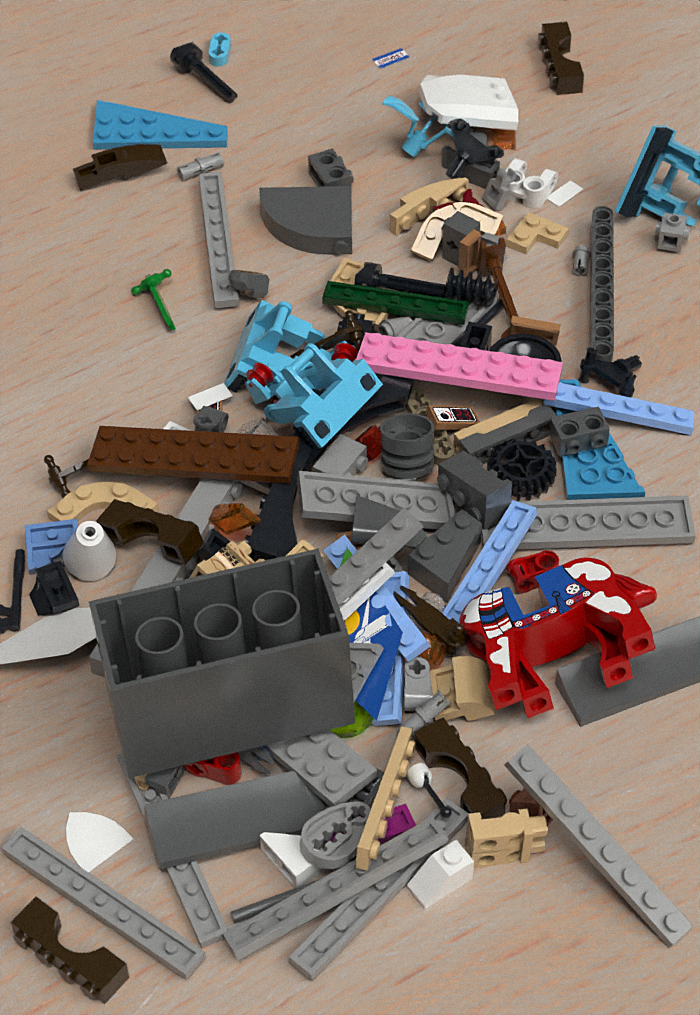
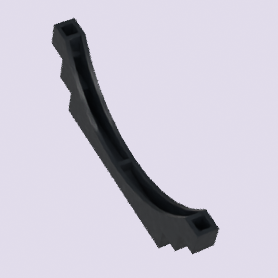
(276, 532)

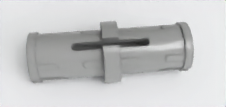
(200, 166)
(426, 713)

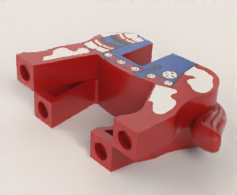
(580, 606)

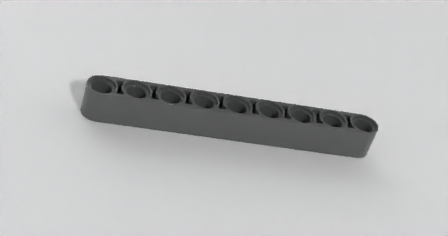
(602, 283)

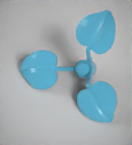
(417, 139)

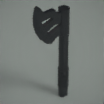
(14, 612)

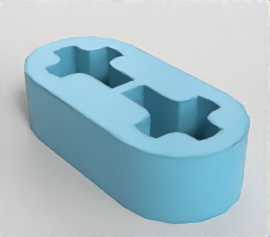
(216, 48)

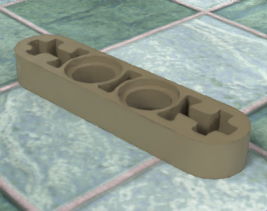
(444, 441)

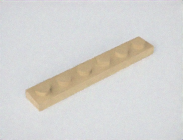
(384, 804)

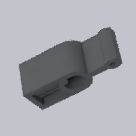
(477, 173)

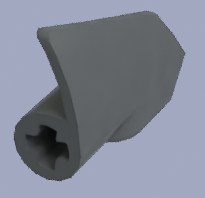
(371, 517)

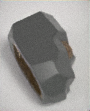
(249, 283)

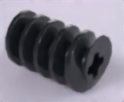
(471, 287)

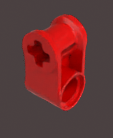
(529, 568)
(215, 769)

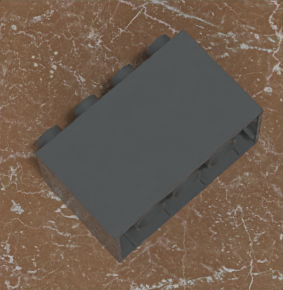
(225, 662)

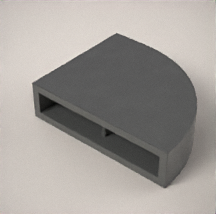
(309, 217)

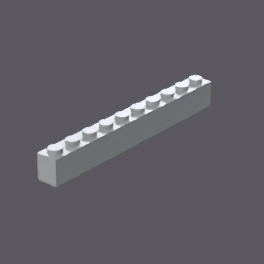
(198, 510)

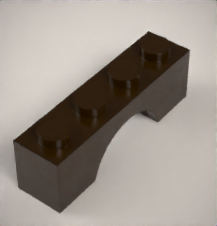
(564, 73)
(176, 537)
(441, 747)
(97, 972)

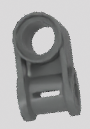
(210, 420)

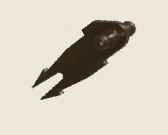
(352, 332)
(58, 477)
(433, 621)

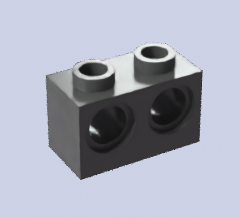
(329, 170)
(579, 431)

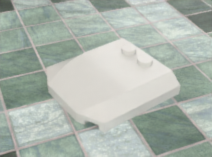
(472, 98)

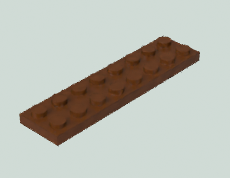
(194, 454)

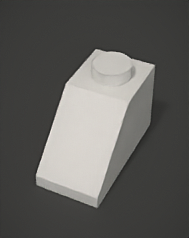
(286, 856)
(442, 874)

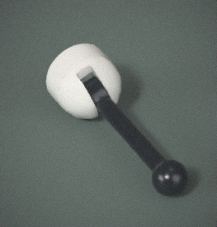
(421, 777)

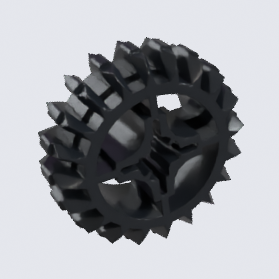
(525, 465)

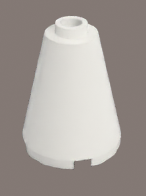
(89, 553)

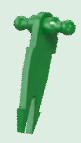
(151, 283)

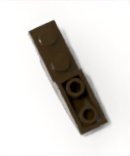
(118, 161)

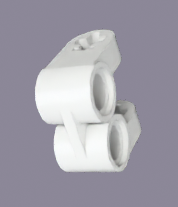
(533, 189)

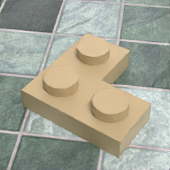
(534, 229)

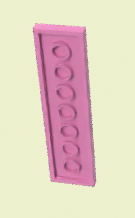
(461, 366)

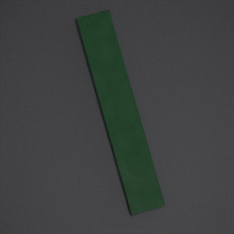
(395, 302)

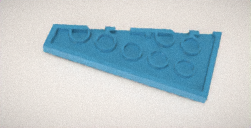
(127, 125)
(599, 471)

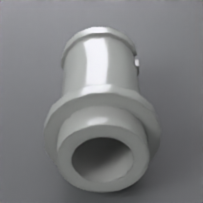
(581, 256)

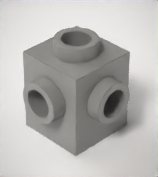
(672, 232)

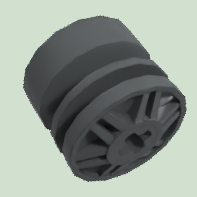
(407, 445)

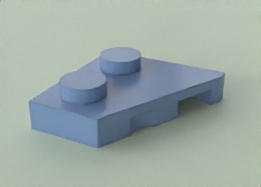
(47, 541)

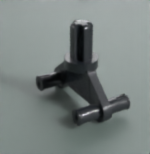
(468, 149)
(617, 372)

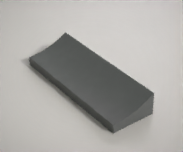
(655, 674)
(228, 818)

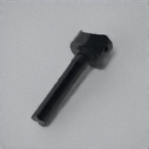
(189, 60)
(372, 276)

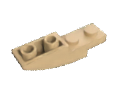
(420, 202)

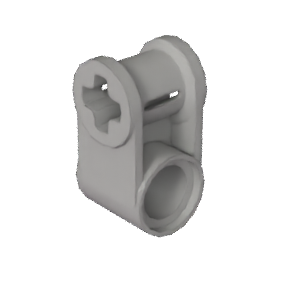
(417, 684)

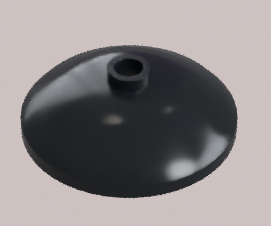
(527, 345)

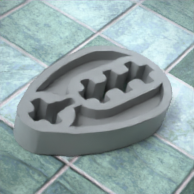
(321, 828)

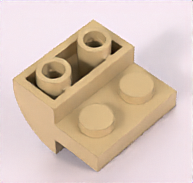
(465, 687)

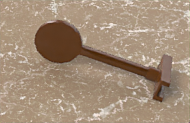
(491, 263)

